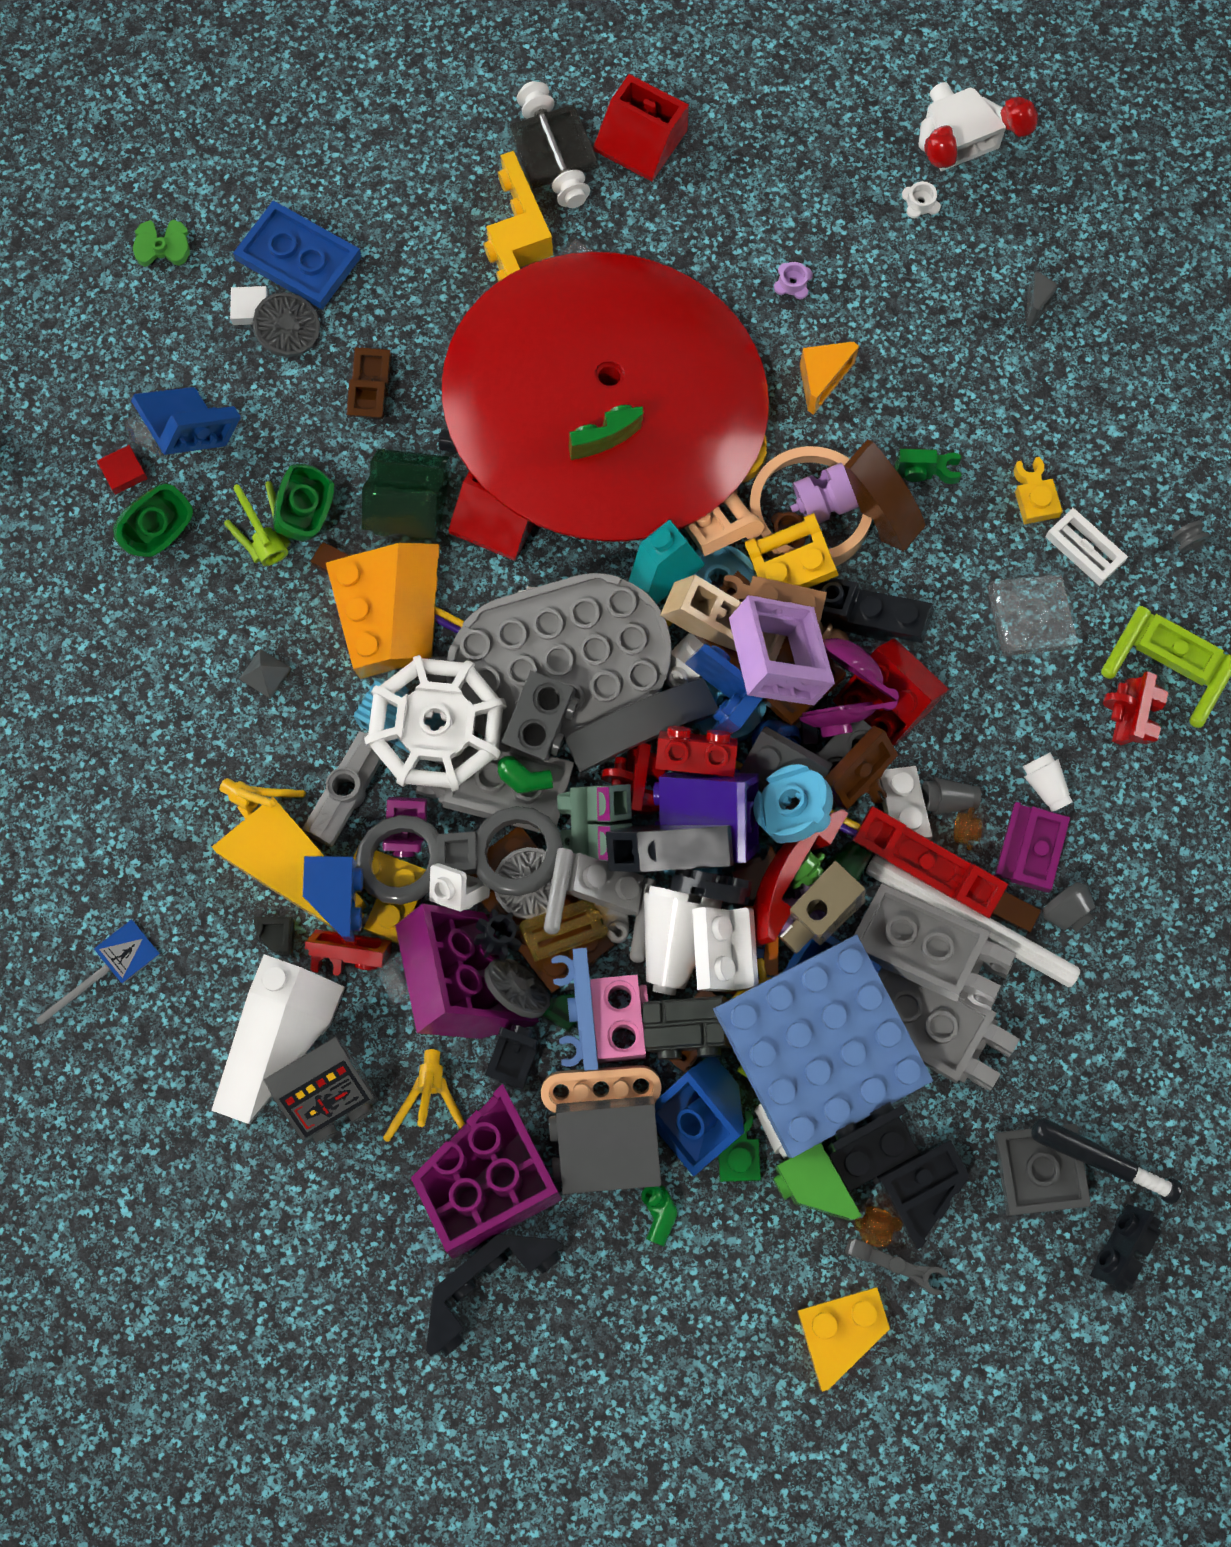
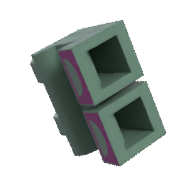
(589, 812)

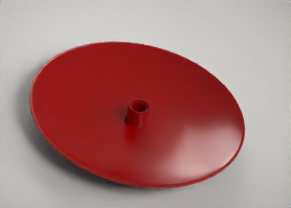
(535, 367)

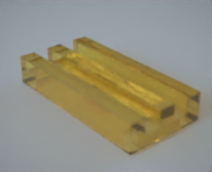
(592, 917)

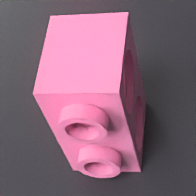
(610, 1019)

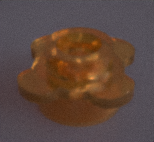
(968, 828)
(877, 1226)

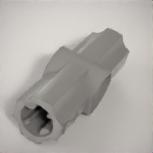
(334, 810)

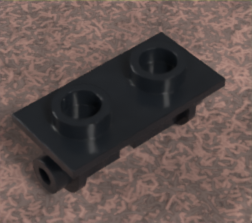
(1133, 1231)

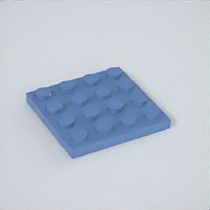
(822, 1045)

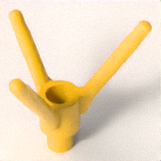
(250, 797)
(429, 1082)

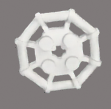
(448, 740)

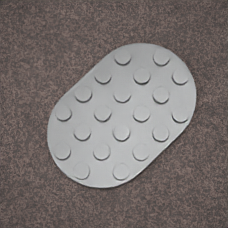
(579, 631)

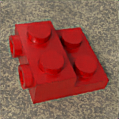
(695, 752)

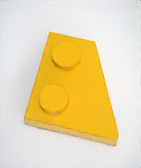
(842, 1332)

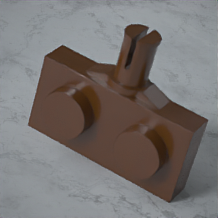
(862, 769)

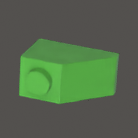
(815, 1184)

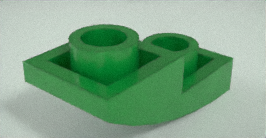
(618, 426)

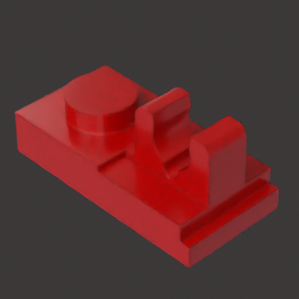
(364, 952)

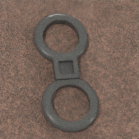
(459, 851)

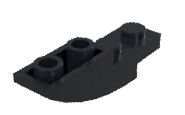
(873, 613)

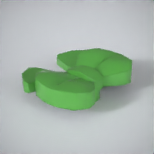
(172, 246)

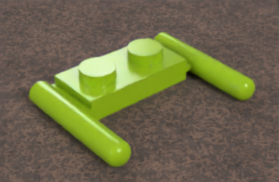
(1177, 650)

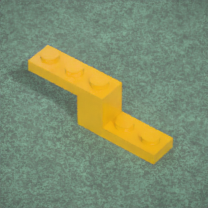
(522, 237)

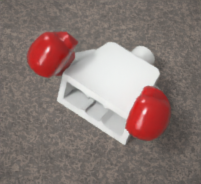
(970, 125)

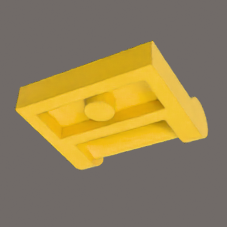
(799, 567)

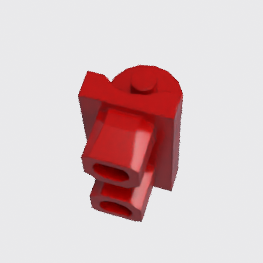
(1132, 707)
(634, 771)

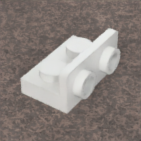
(725, 949)

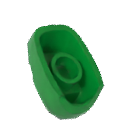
(302, 502)
(152, 521)

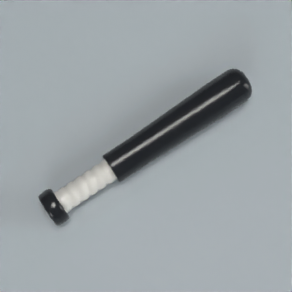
(1084, 1150)

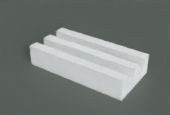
(1074, 552)

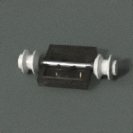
(553, 145)

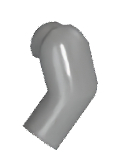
(616, 923)

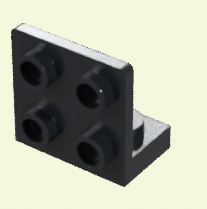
(872, 1149)

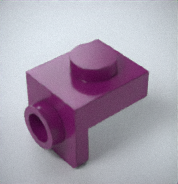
(405, 843)

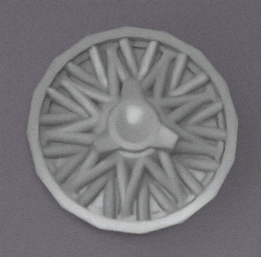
(518, 865)

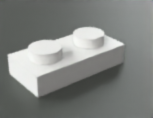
(906, 799)

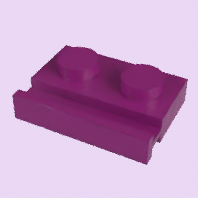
(1032, 847)

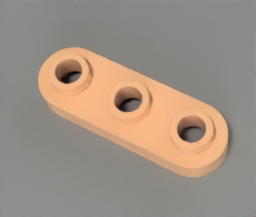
(582, 1082)

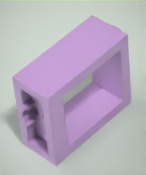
(798, 682)

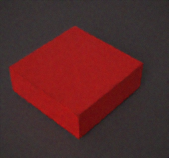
(122, 469)

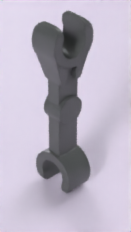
(919, 1274)

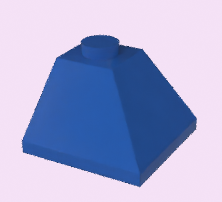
(700, 1114)

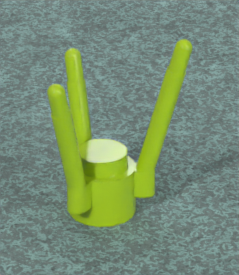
(268, 545)

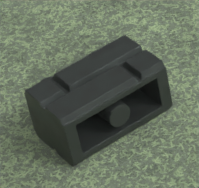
(684, 1026)

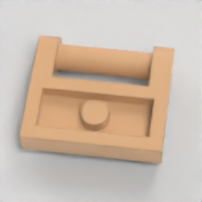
(716, 532)

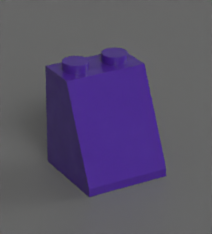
(712, 801)

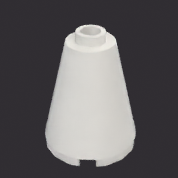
(670, 936)

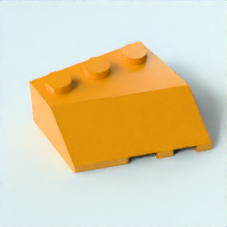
(387, 605)

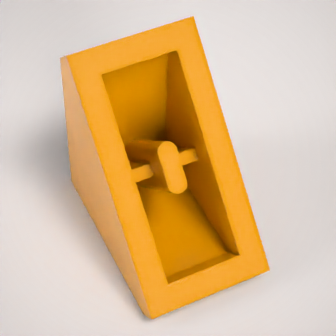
(823, 370)

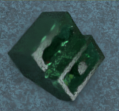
(405, 494)

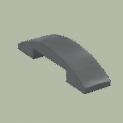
(640, 723)

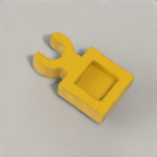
(1036, 497)

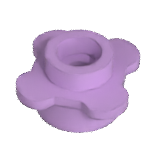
(796, 272)

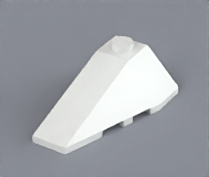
(277, 1026)

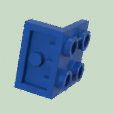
(183, 421)
(714, 666)

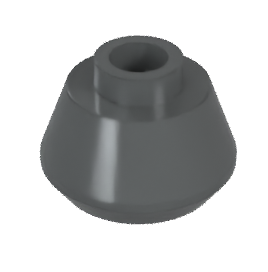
(1071, 908)

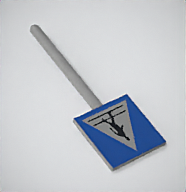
(123, 953)

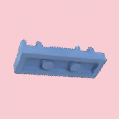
(579, 1009)

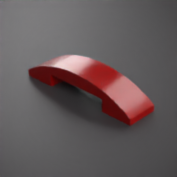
(929, 862)
(768, 907)

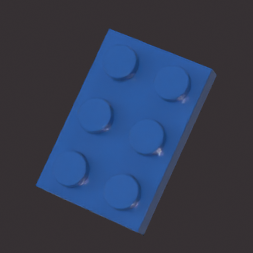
(297, 254)

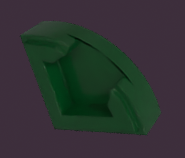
(558, 1013)

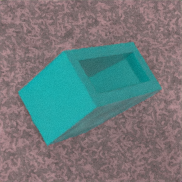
(662, 561)

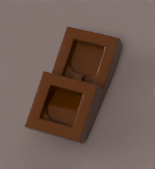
(369, 383)

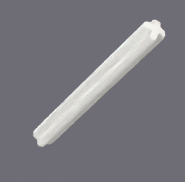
(1025, 949)

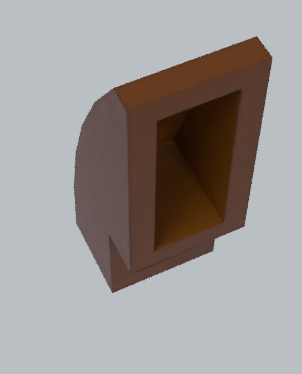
(884, 496)

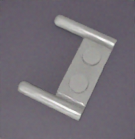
(593, 882)

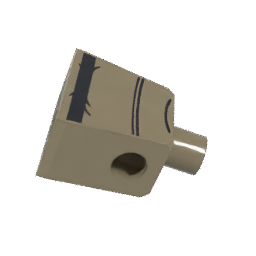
(832, 893)

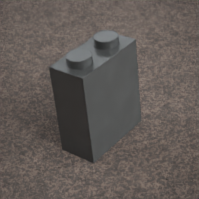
(606, 1145)

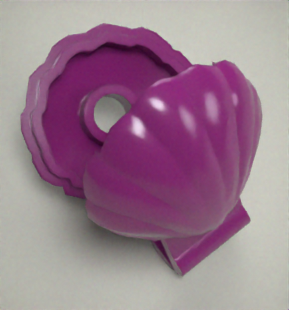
(838, 719)

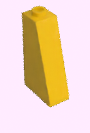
(273, 852)

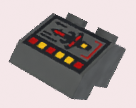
(322, 1091)

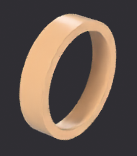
(806, 454)

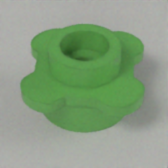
(809, 870)

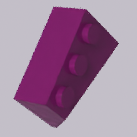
(448, 975)
(484, 1178)

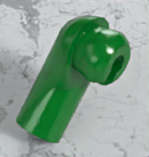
(521, 779)
(663, 1212)

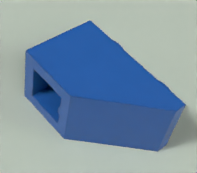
(331, 890)

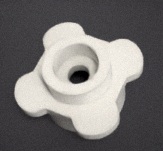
(921, 191)

